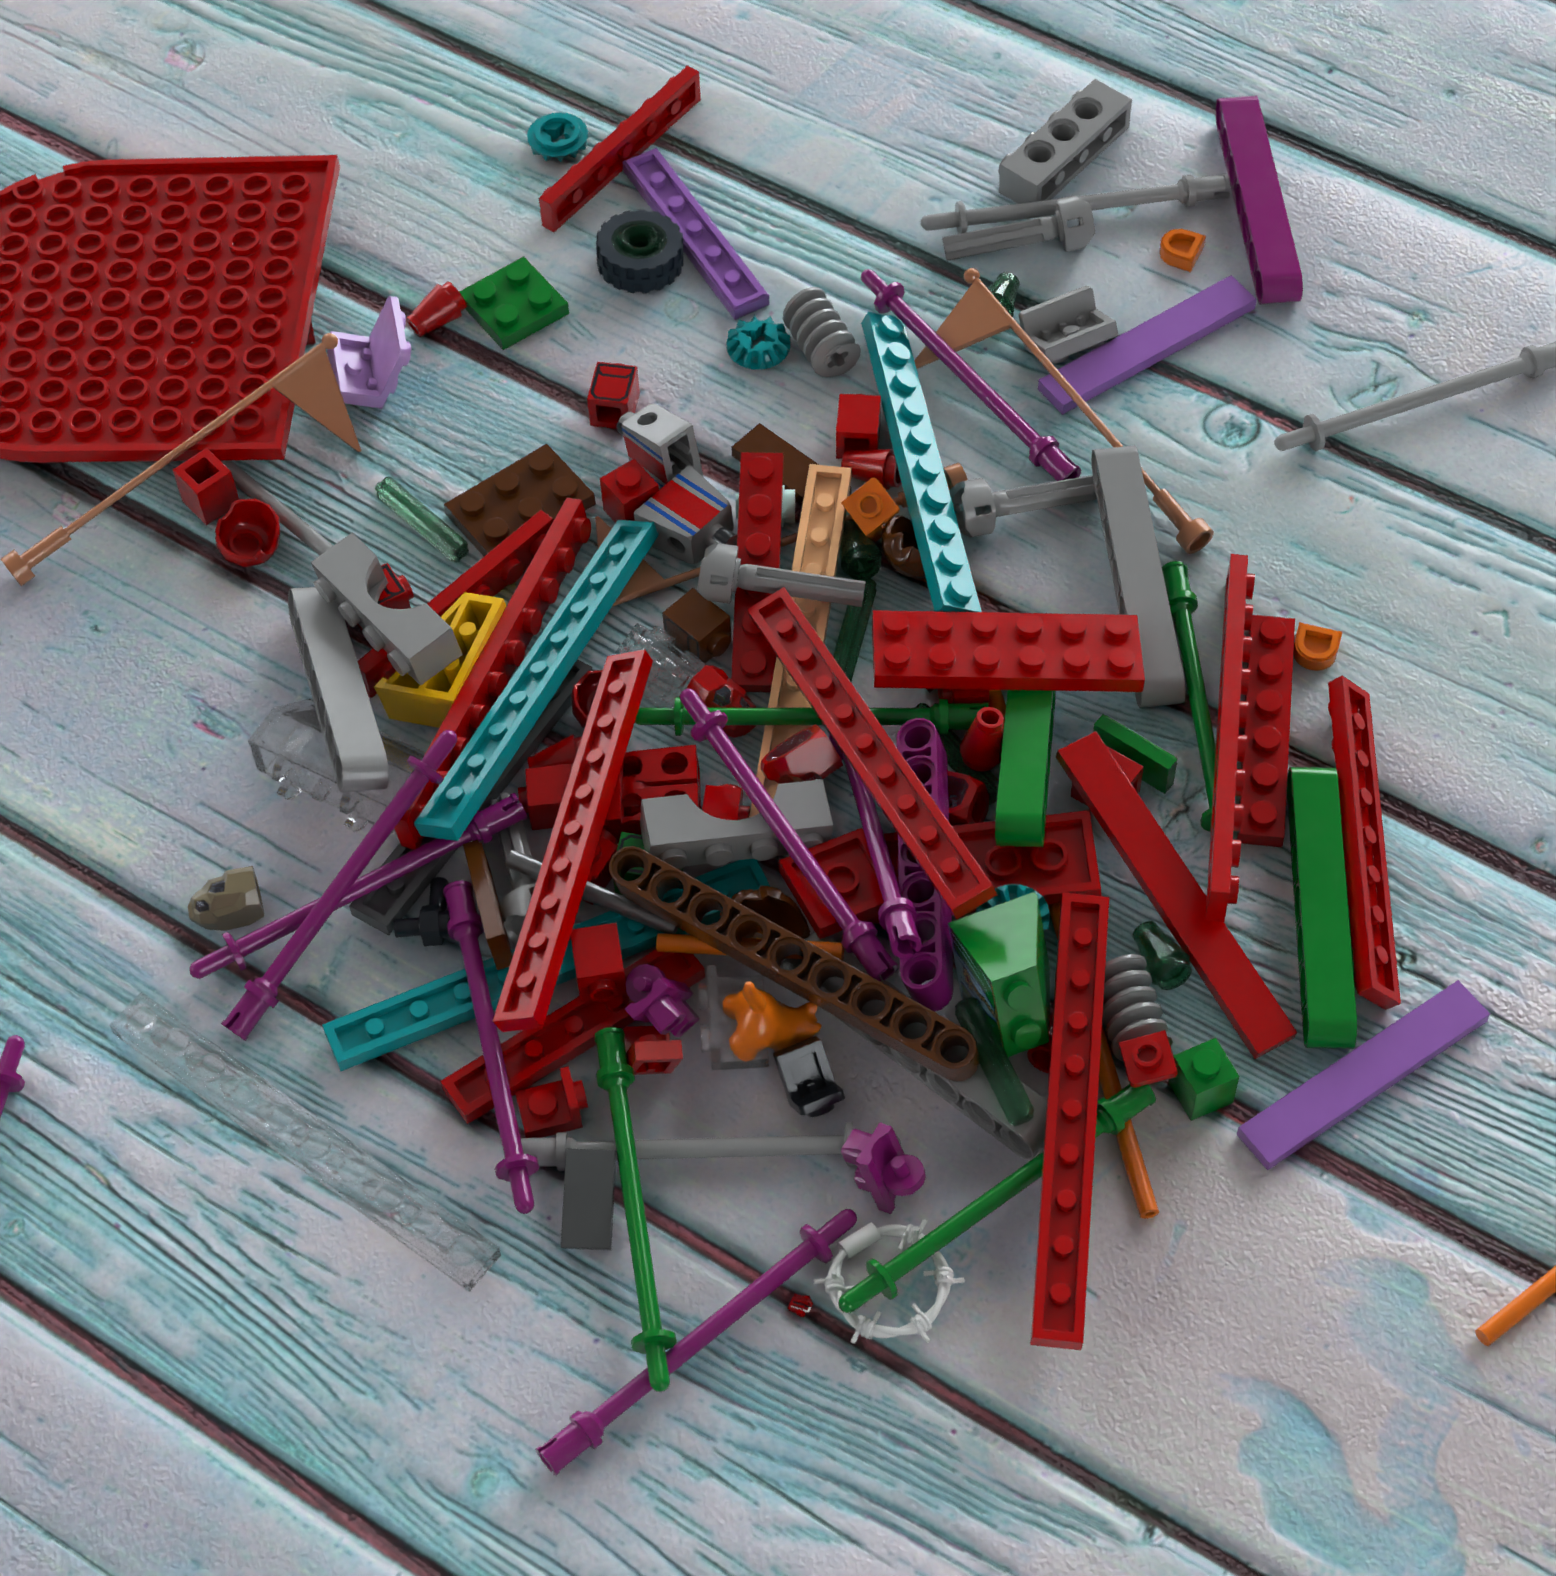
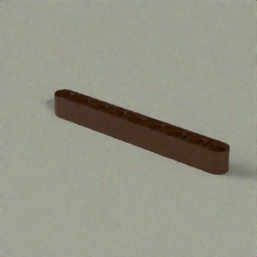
(804, 980)

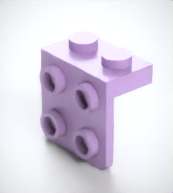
(371, 365)

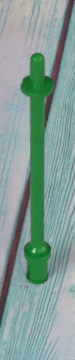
(1182, 605)
(943, 715)
(615, 1078)
(1111, 1119)

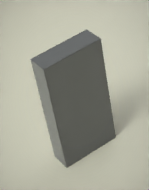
(588, 1199)

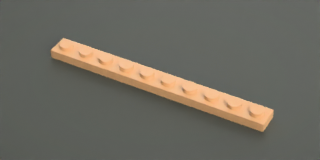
(815, 553)

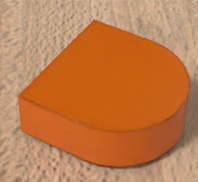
(1181, 248)
(1316, 646)

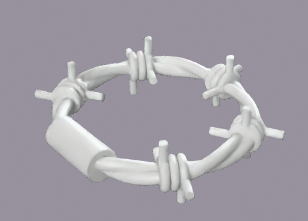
(861, 1240)

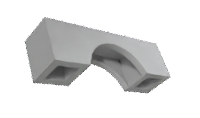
(413, 637)
(688, 836)

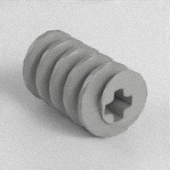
(820, 333)
(1130, 1001)

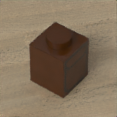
(698, 626)

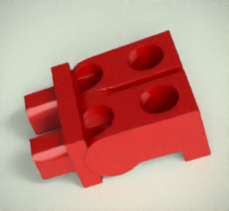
(651, 775)

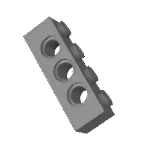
(1065, 144)

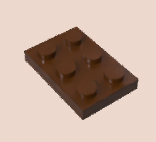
(514, 495)

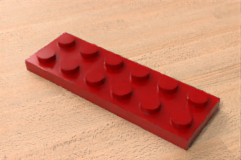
(1007, 651)
(1062, 865)

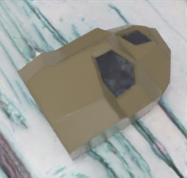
(228, 901)

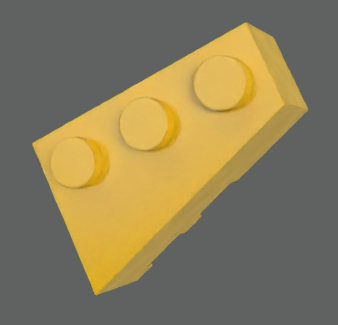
(472, 622)

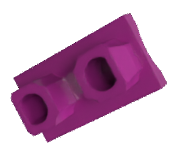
(659, 1000)
(883, 1166)

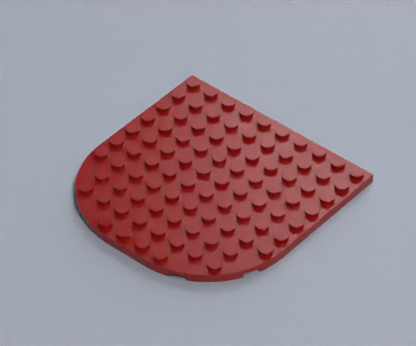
(157, 304)

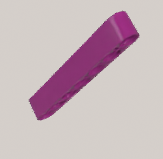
(1258, 200)
(927, 757)

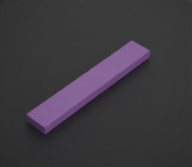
(702, 239)
(1149, 342)
(1362, 1075)

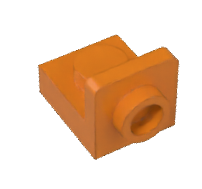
(871, 508)

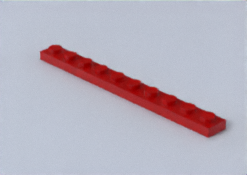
(506, 645)
(1230, 745)
(873, 755)
(572, 844)
(1070, 1124)

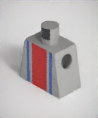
(659, 442)
(688, 516)

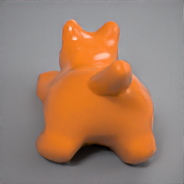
(766, 1022)

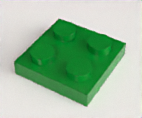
(514, 303)

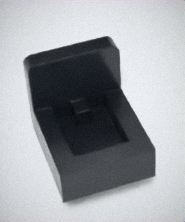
(808, 1078)

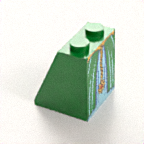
(1007, 967)

